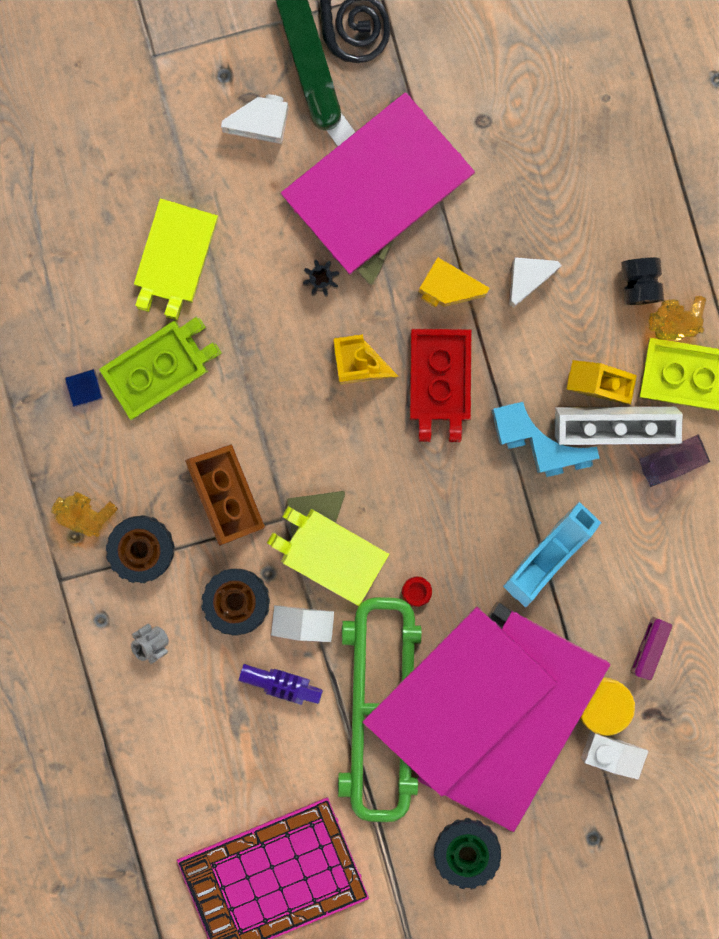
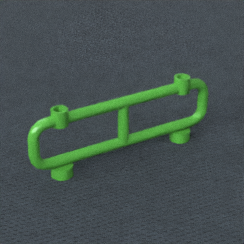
(355, 634)

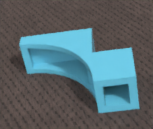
(515, 426)
(551, 554)

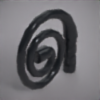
(362, 26)

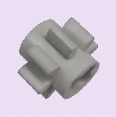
(149, 643)

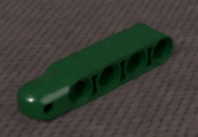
(310, 63)

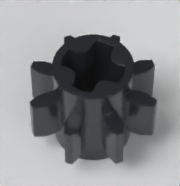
(318, 269)

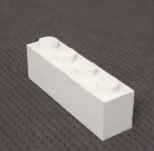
(618, 425)

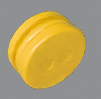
(609, 708)

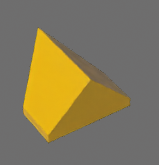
(359, 361)

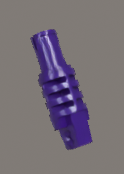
(281, 684)

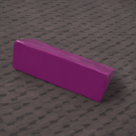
(651, 648)

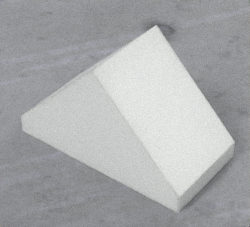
(528, 275)
(302, 624)

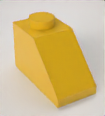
(450, 286)
(601, 381)

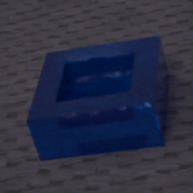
(84, 388)

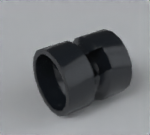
(642, 281)

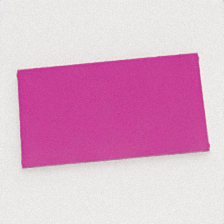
(517, 765)

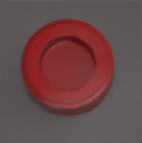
(417, 591)

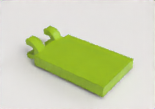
(158, 367)

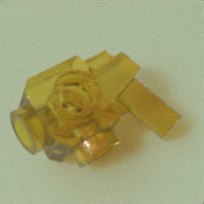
(674, 323)
(77, 516)

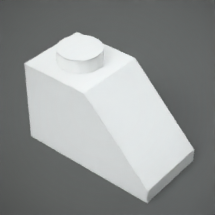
(259, 119)
(614, 755)

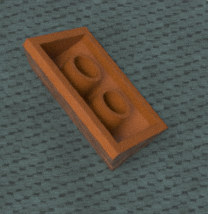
(225, 494)

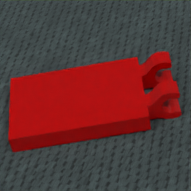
(440, 379)

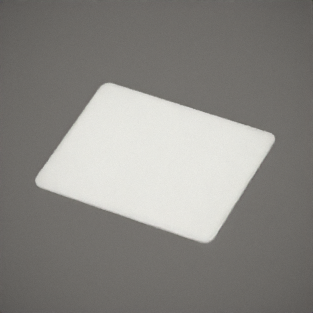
(341, 132)

